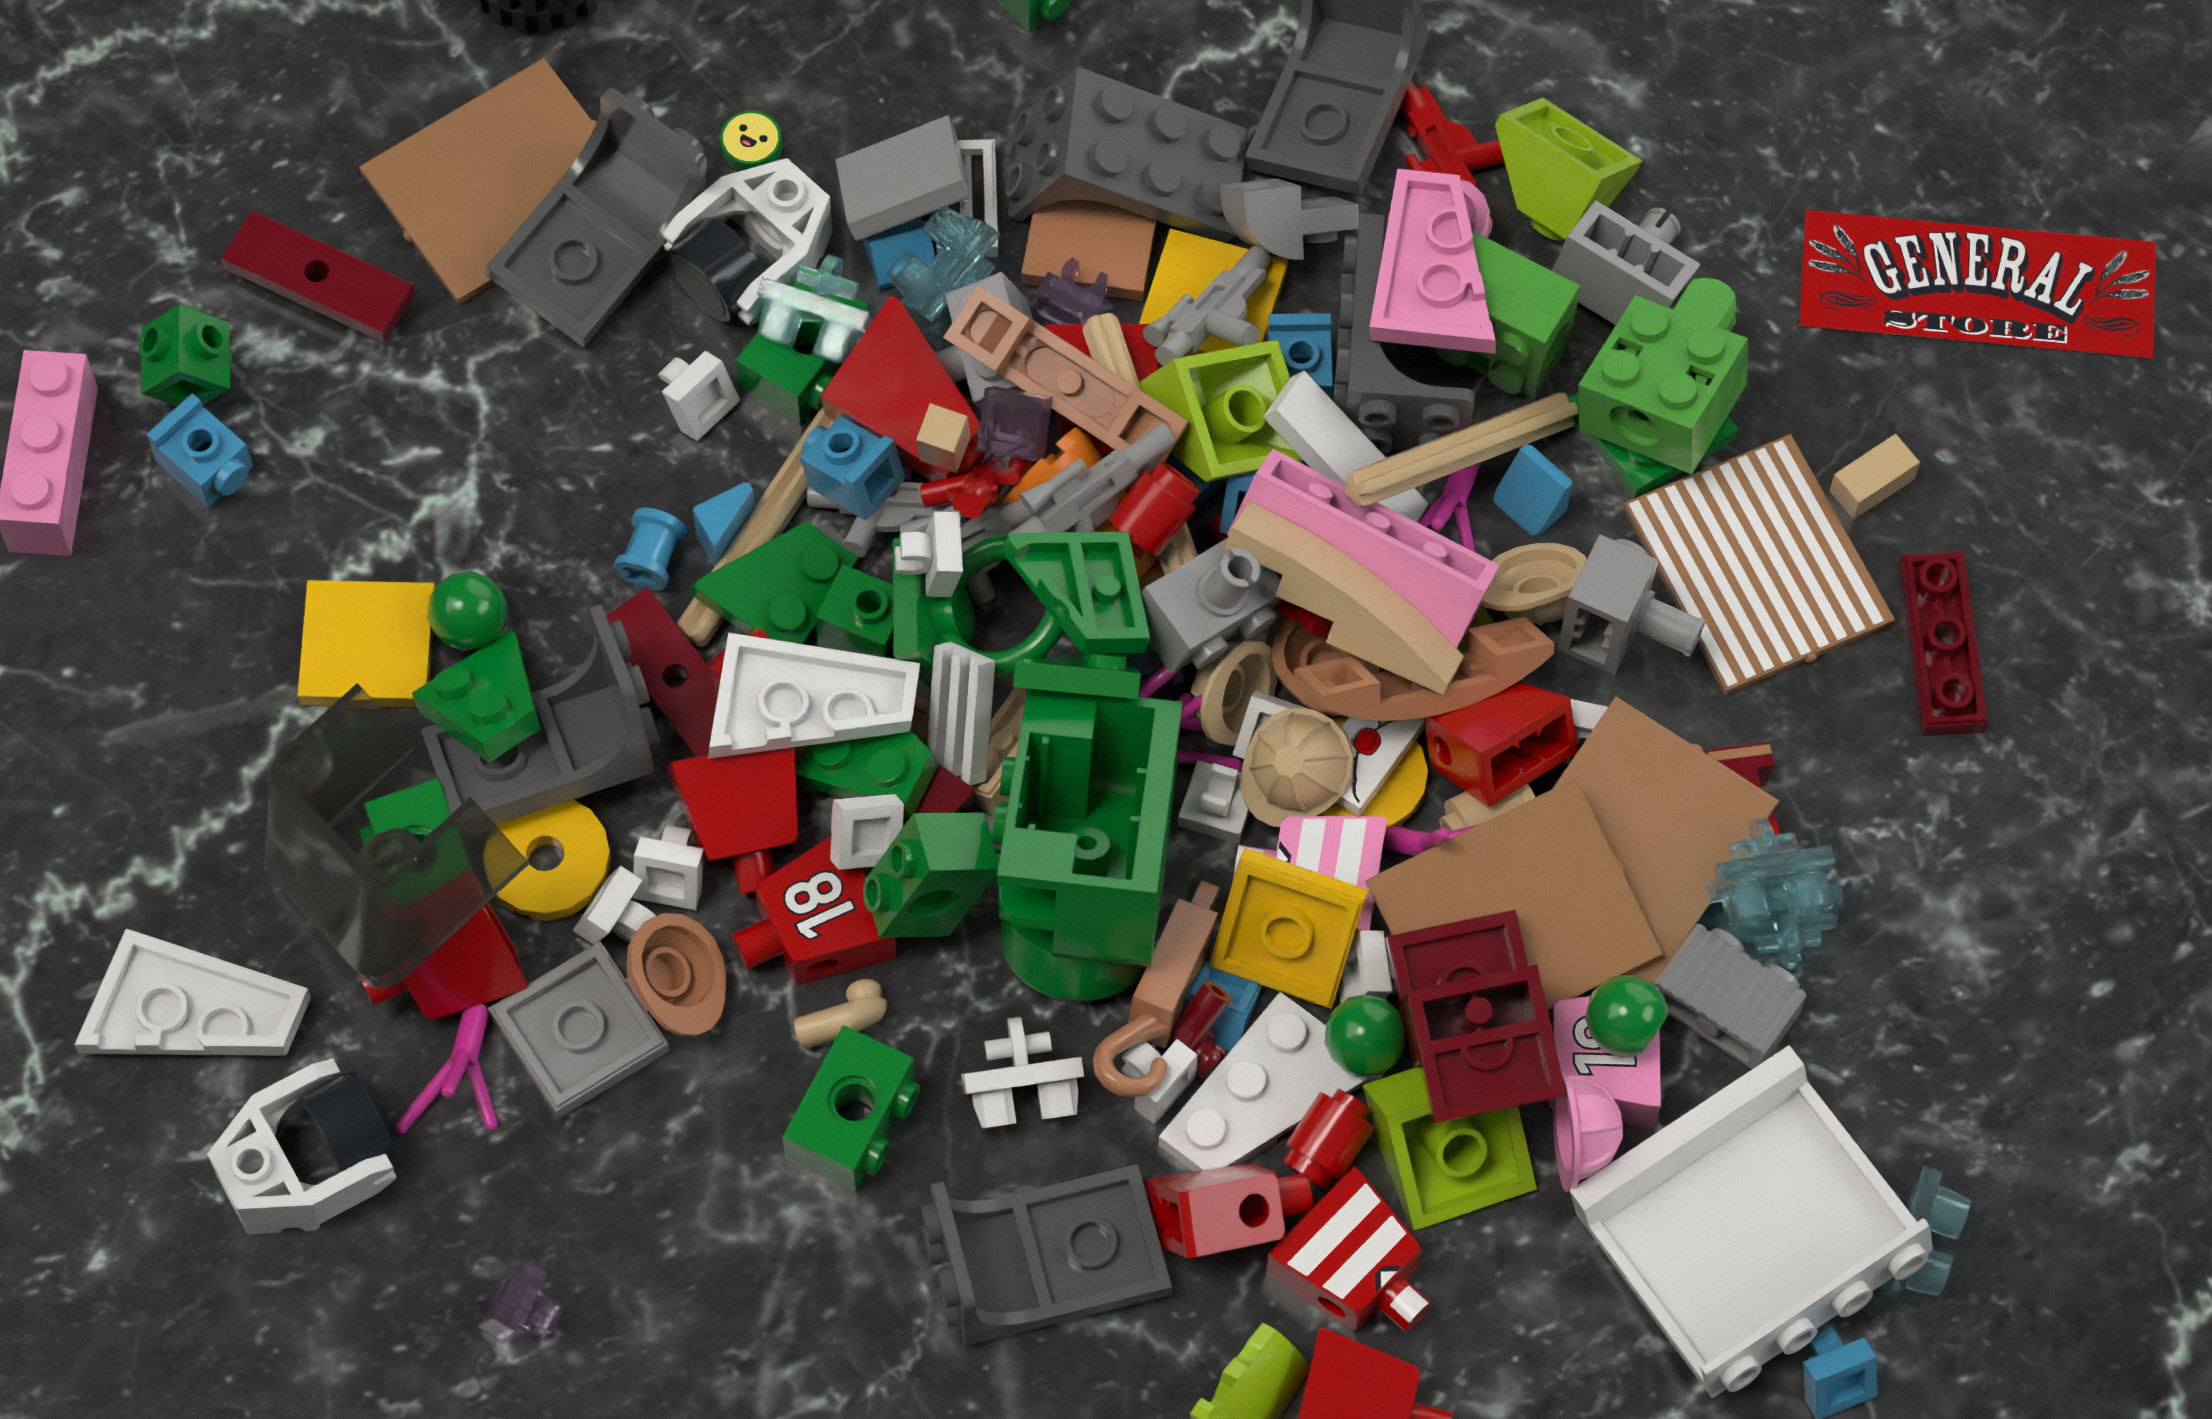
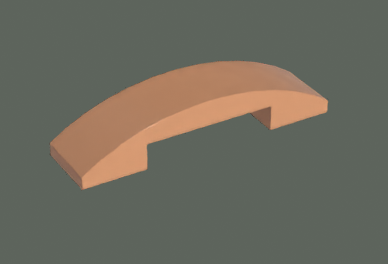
(1052, 367)
(1494, 661)

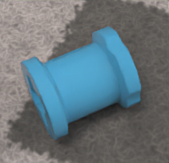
(650, 548)

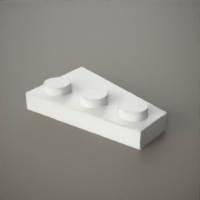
(806, 695)
(188, 1004)
(1258, 1090)

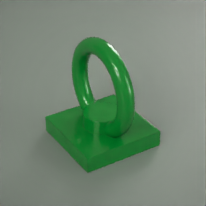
(930, 621)

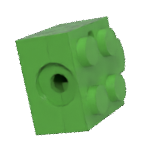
(1529, 316)
(1667, 376)

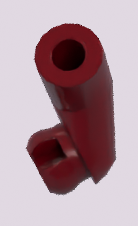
(1196, 1023)

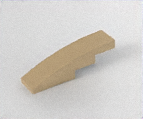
(1365, 611)

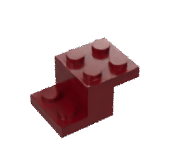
(1475, 1017)

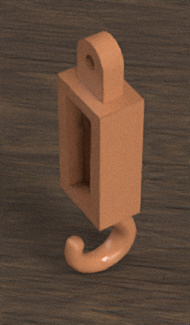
(1161, 992)

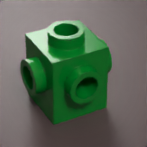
(185, 355)

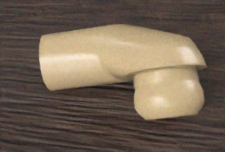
(861, 1011)

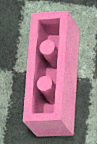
(47, 452)

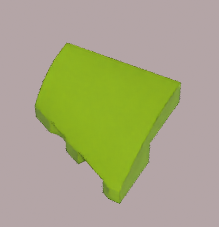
(1258, 1380)

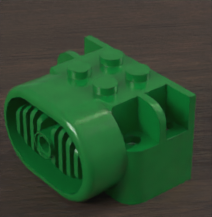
(1085, 840)

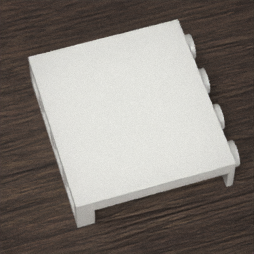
(1750, 1224)

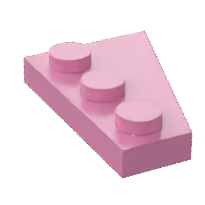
(1429, 269)

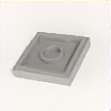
(902, 178)
(579, 1030)

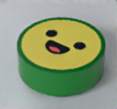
(750, 140)

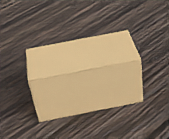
(943, 438)
(1874, 476)

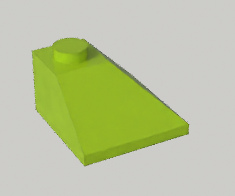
(1559, 166)
(1225, 403)
(1450, 1164)

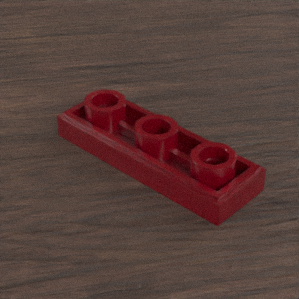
(290, 261)
(662, 656)
(1944, 674)

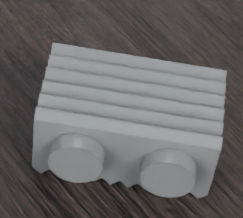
(1730, 996)

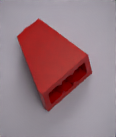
(890, 385)

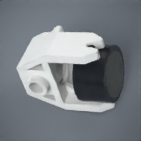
(776, 209)
(261, 1178)

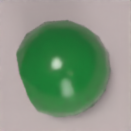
(467, 611)
(1625, 1015)
(1365, 1035)

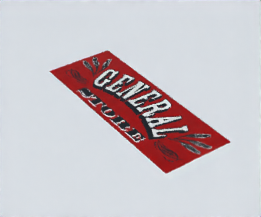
(1978, 284)

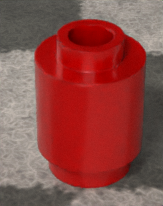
(1155, 509)
(1328, 1138)

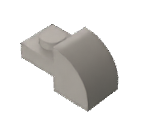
(1277, 219)

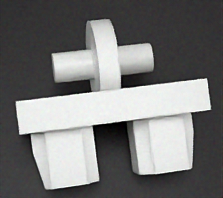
(1054, 1079)

